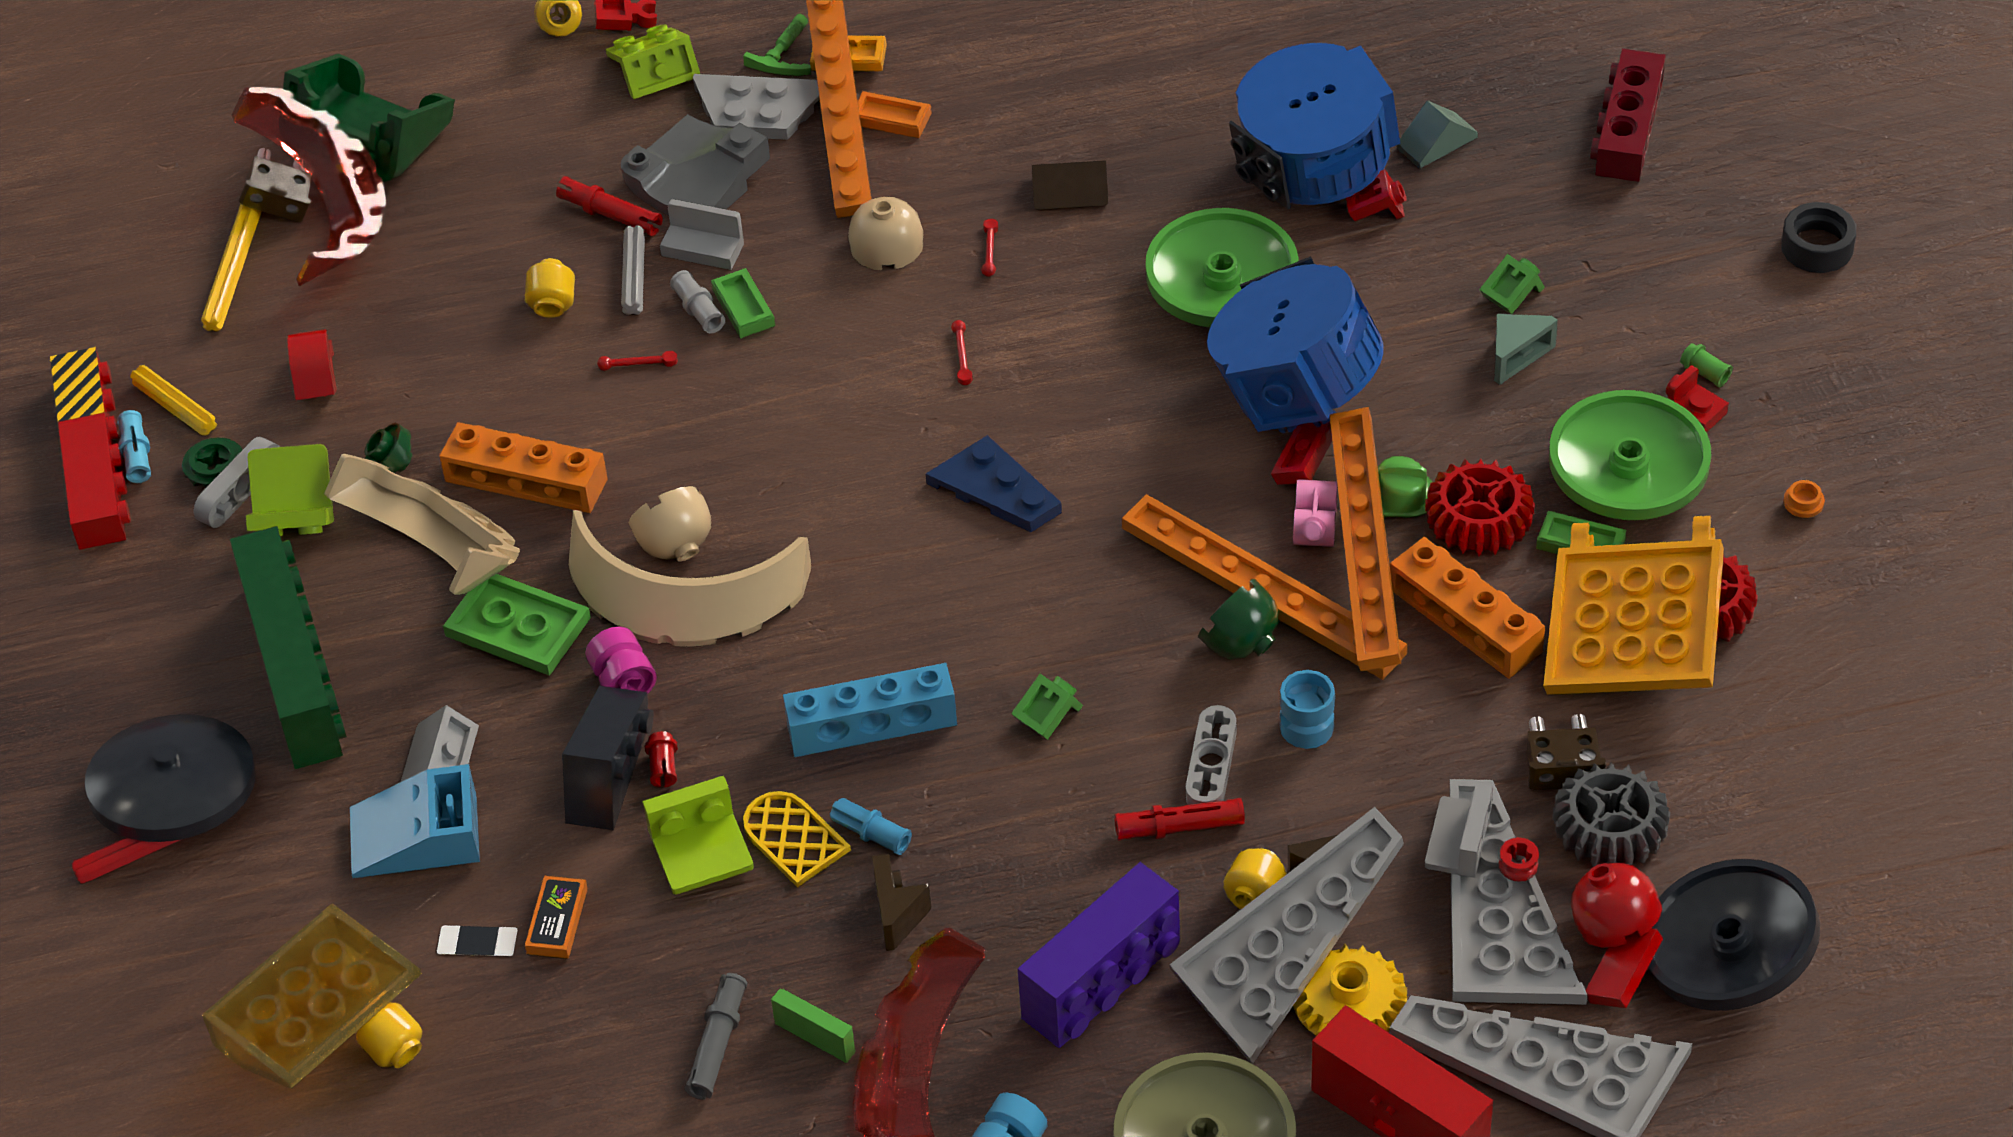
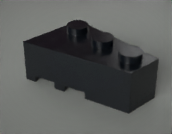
(604, 756)

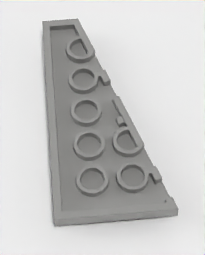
(1504, 928)
(1271, 948)
(1560, 1067)

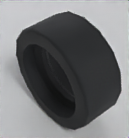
(1819, 217)

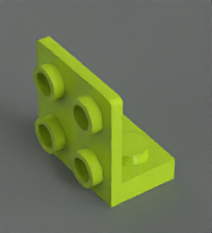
(655, 60)
(697, 835)

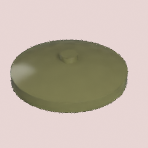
(1204, 1099)

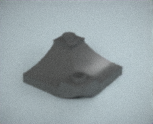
(695, 164)

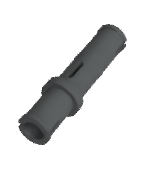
(721, 1020)

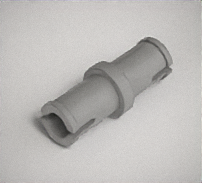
(697, 301)

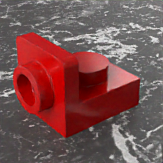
(1376, 197)
(1699, 401)

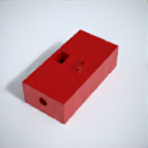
(1393, 1084)

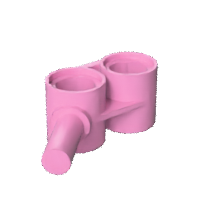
(1315, 513)

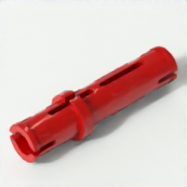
(595, 200)
(1169, 820)

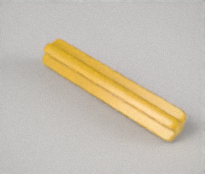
(173, 400)

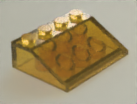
(308, 998)

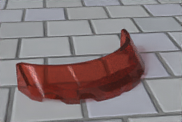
(338, 168)
(899, 1058)

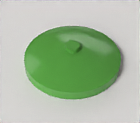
(1207, 255)
(1629, 455)

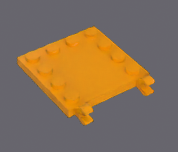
(1634, 614)

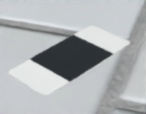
(477, 940)

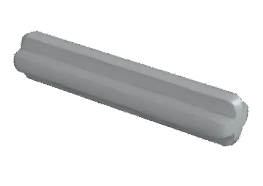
(633, 270)

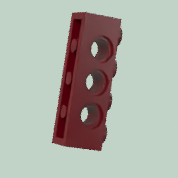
(1629, 115)

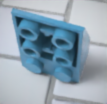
(416, 824)

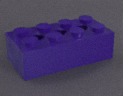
(1099, 955)

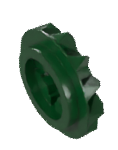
(204, 454)

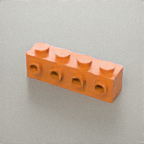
(523, 467)
(1467, 607)

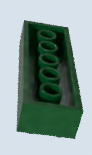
(289, 647)

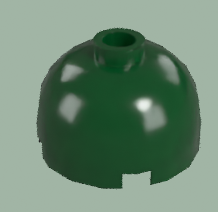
(1243, 623)

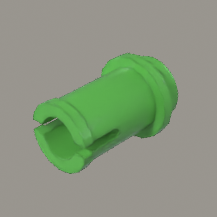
(1708, 365)

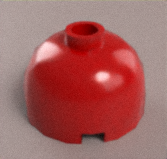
(1614, 903)

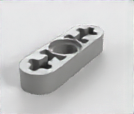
(228, 489)
(1205, 744)

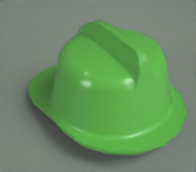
(1403, 487)

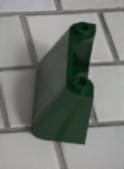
(386, 130)

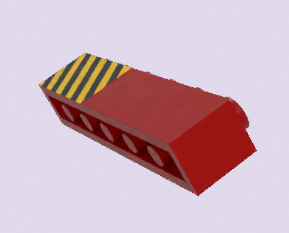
(88, 448)

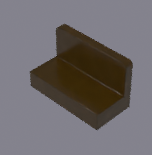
(1070, 185)

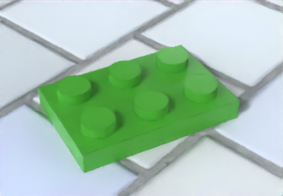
(517, 623)

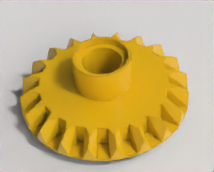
(1376, 995)

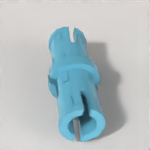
(132, 431)

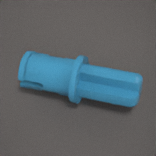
(871, 825)

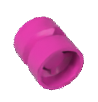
(620, 660)

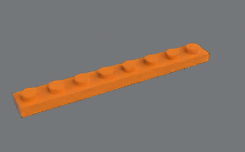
(839, 106)
(1365, 540)
(1234, 567)

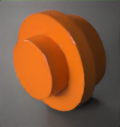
(1804, 499)

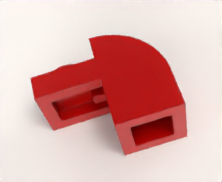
(311, 364)

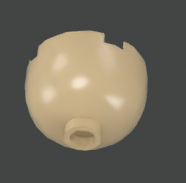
(885, 233)
(673, 526)

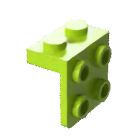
(289, 488)

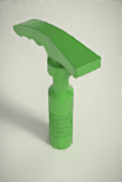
(770, 61)

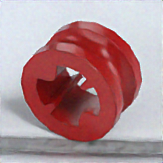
(1517, 871)

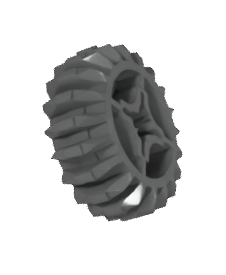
(1614, 827)

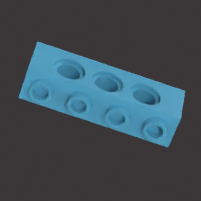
(870, 709)

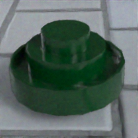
(390, 447)

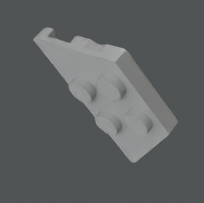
(761, 103)

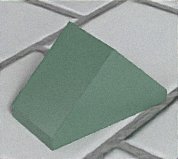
(1434, 134)
(1521, 342)

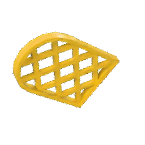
(817, 866)

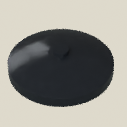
(170, 778)
(1734, 934)

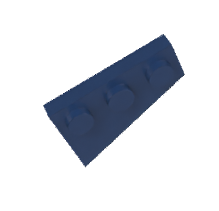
(998, 482)

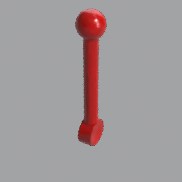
(990, 227)
(668, 358)
(964, 375)

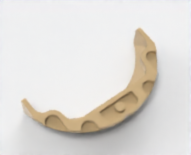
(418, 510)
(685, 608)

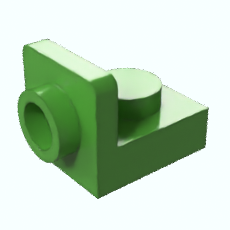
(1511, 283)
(1046, 704)

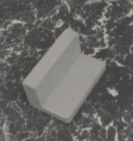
(703, 234)
(440, 742)
(1460, 832)

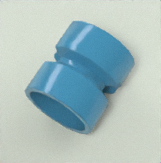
(1307, 709)
(1012, 1117)

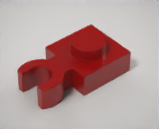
(622, 13)

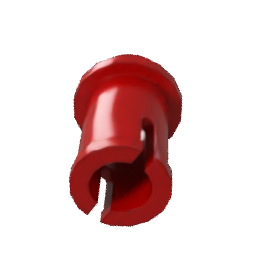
(661, 754)

